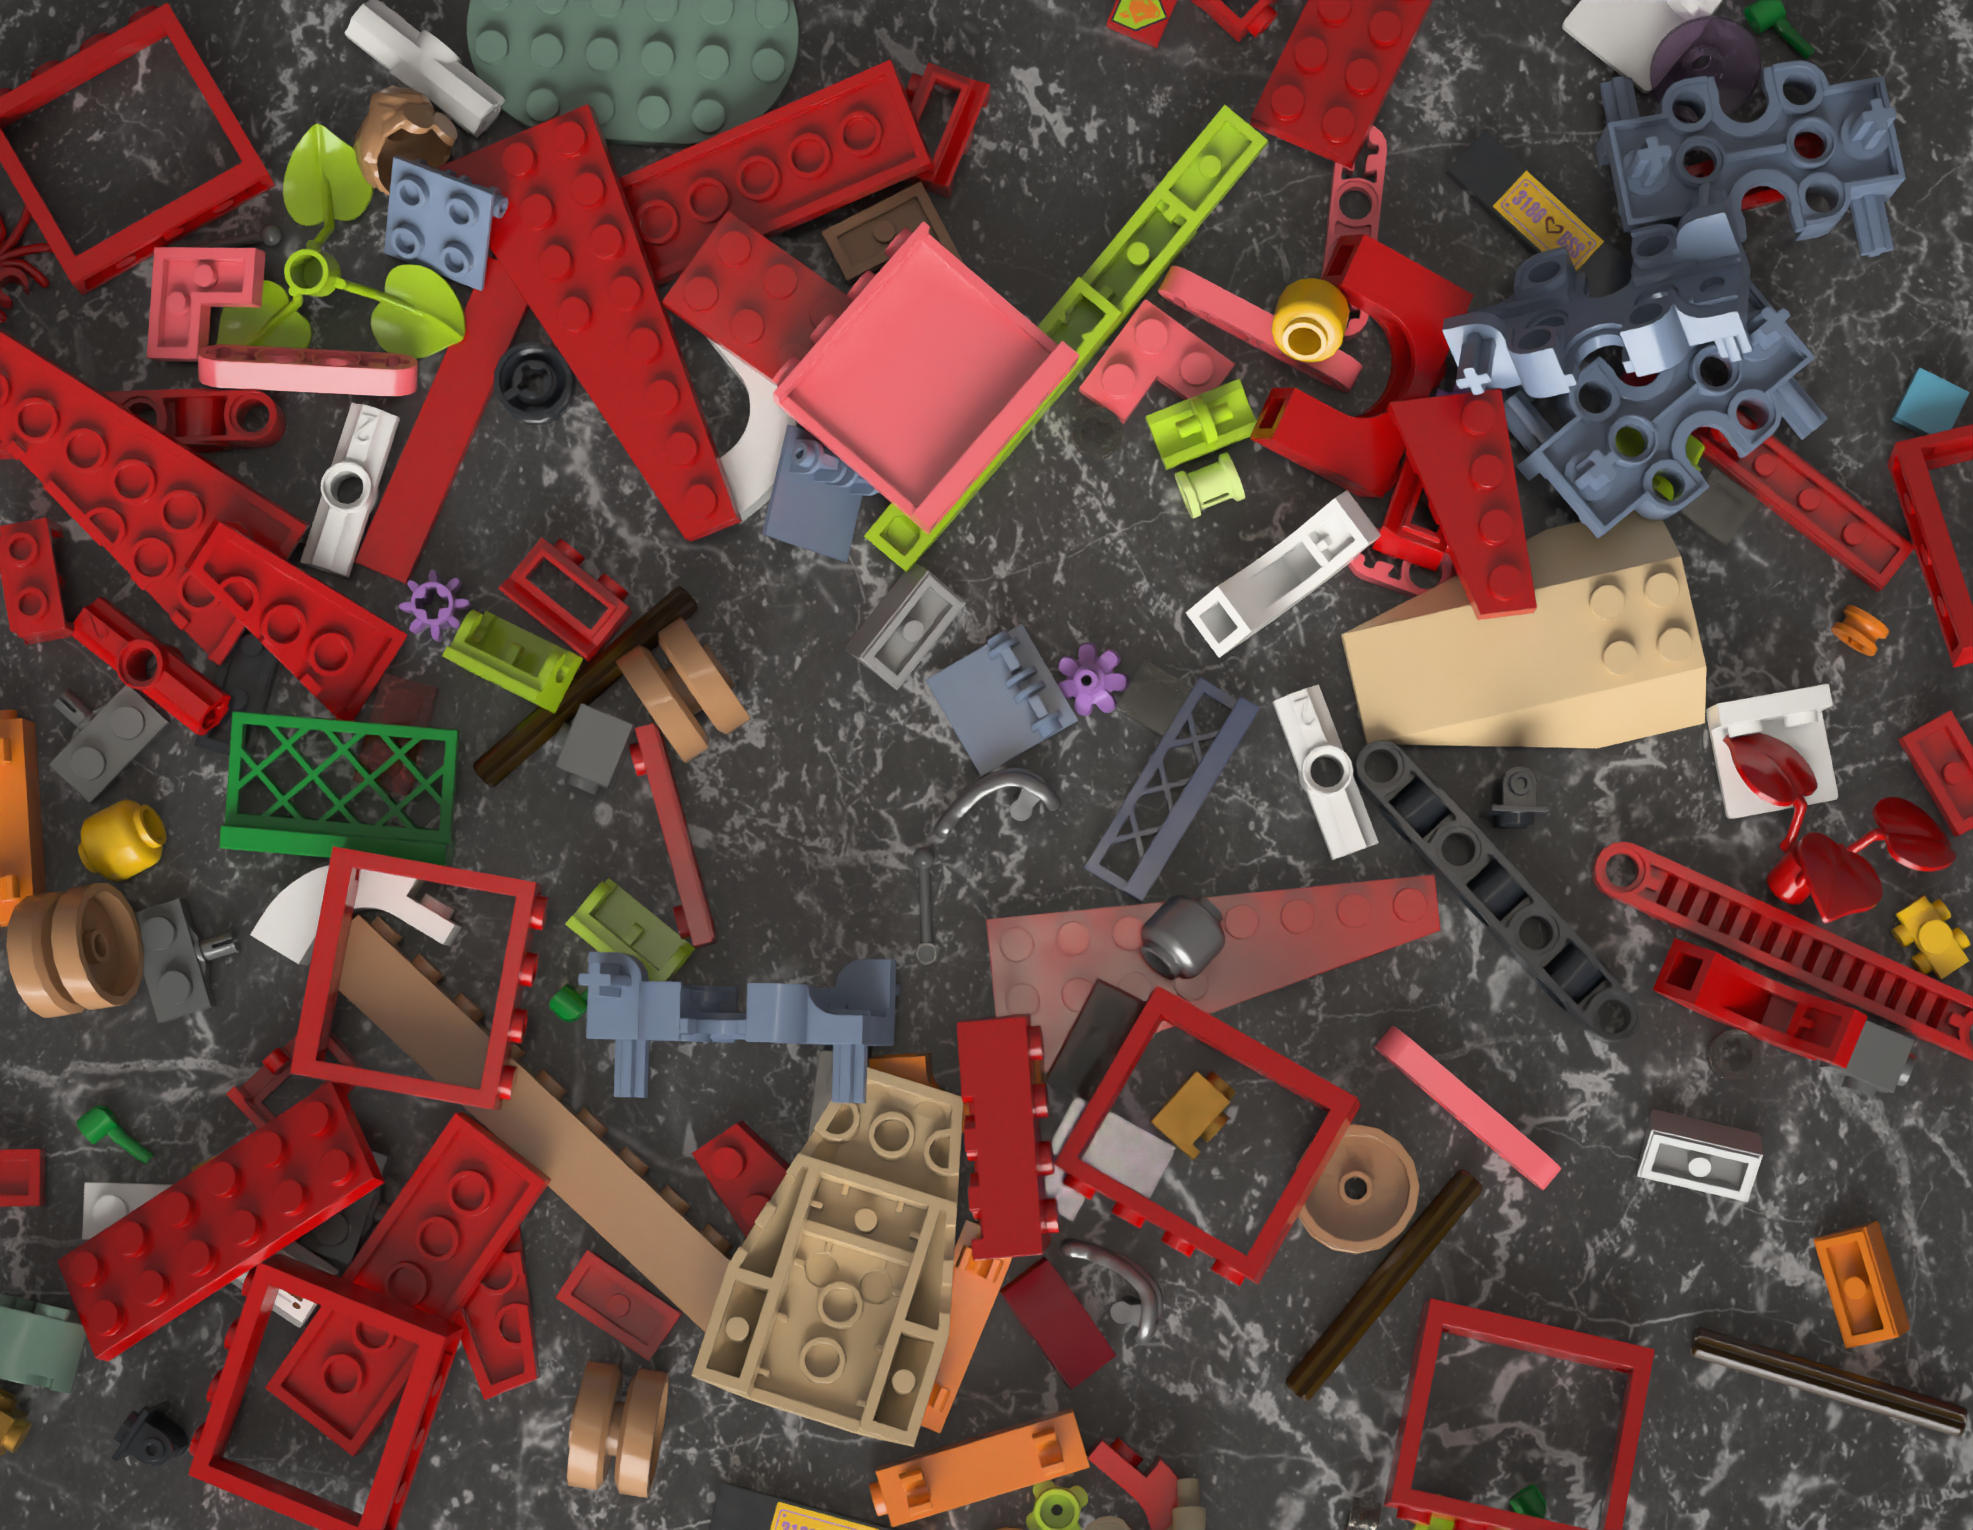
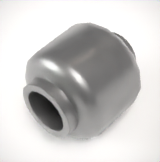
(1183, 937)

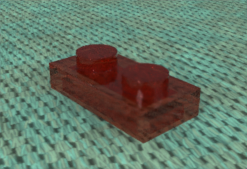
(397, 703)

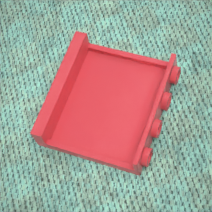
(921, 377)

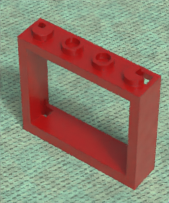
(173, 220)
(1929, 533)
(328, 959)
(1254, 1055)
(1524, 1335)
(436, 1351)

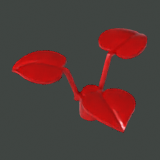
(1817, 865)

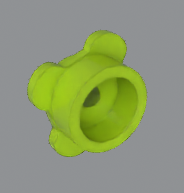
(1047, 1496)

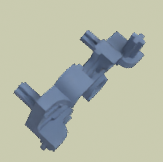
(1855, 171)
(1682, 293)
(1608, 485)
(636, 1011)

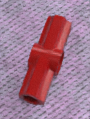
(127, 647)

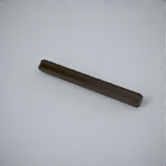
(583, 689)
(1384, 1285)
(1828, 1381)

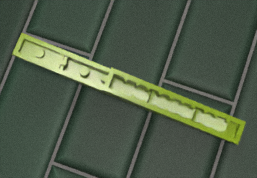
(1111, 290)

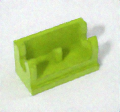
(513, 659)
(619, 923)

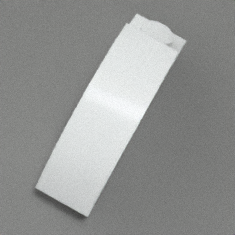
(755, 457)
(1283, 575)
(293, 916)

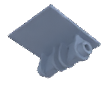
(441, 220)
(814, 497)
(1001, 699)

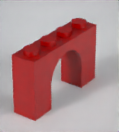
(1410, 308)

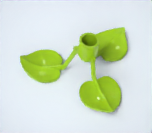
(322, 184)

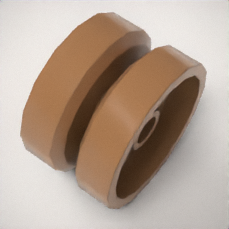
(684, 689)
(75, 950)
(1388, 1199)
(609, 1427)

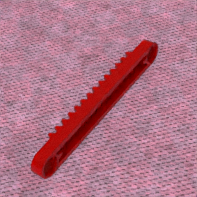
(1791, 947)

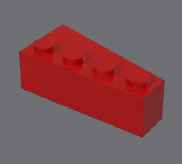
(1006, 1136)

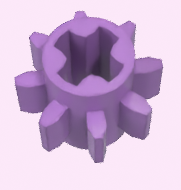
(424, 595)

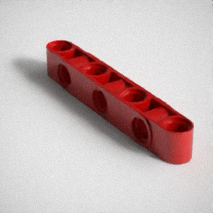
(203, 417)

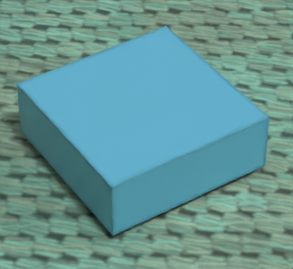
(1929, 404)

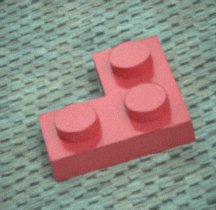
(188, 285)
(1151, 350)

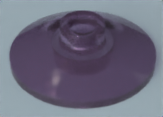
(1733, 61)

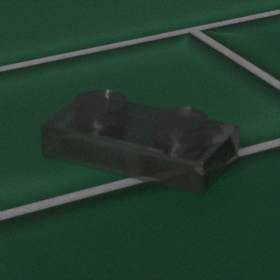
(1094, 1039)

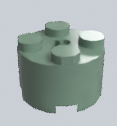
(40, 1345)

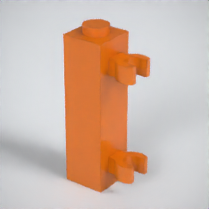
(20, 814)
(973, 1296)
(979, 1468)

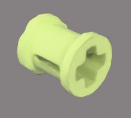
(1210, 485)

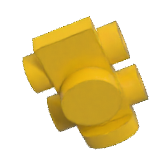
(1938, 945)

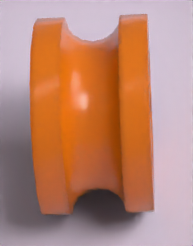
(1860, 630)

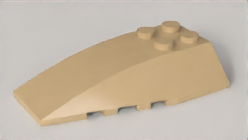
(1592, 667)
(849, 1269)

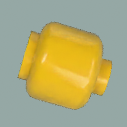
(1310, 320)
(122, 840)

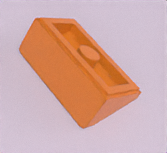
(1862, 1285)

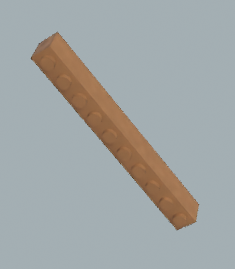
(567, 1146)

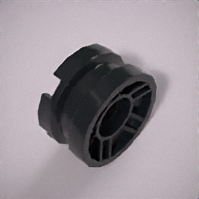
(525, 404)

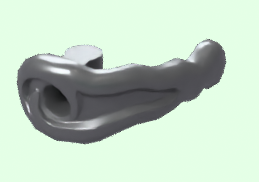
(1031, 789)
(1144, 1311)

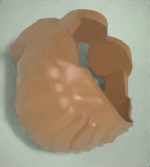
(401, 125)

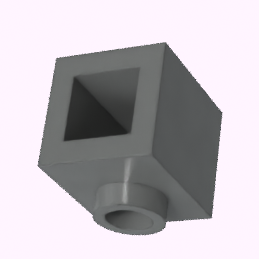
(593, 749)
(1877, 1063)

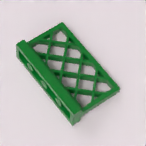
(318, 836)

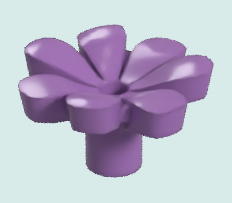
(1103, 679)

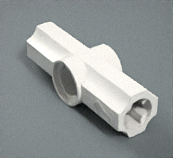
(425, 65)
(362, 455)
(1314, 736)

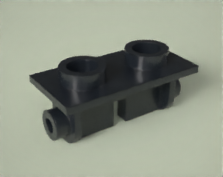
(1514, 800)
(151, 1436)

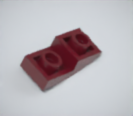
(1057, 1323)

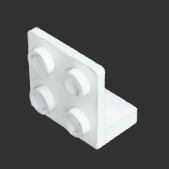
(1630, 30)
(1786, 715)

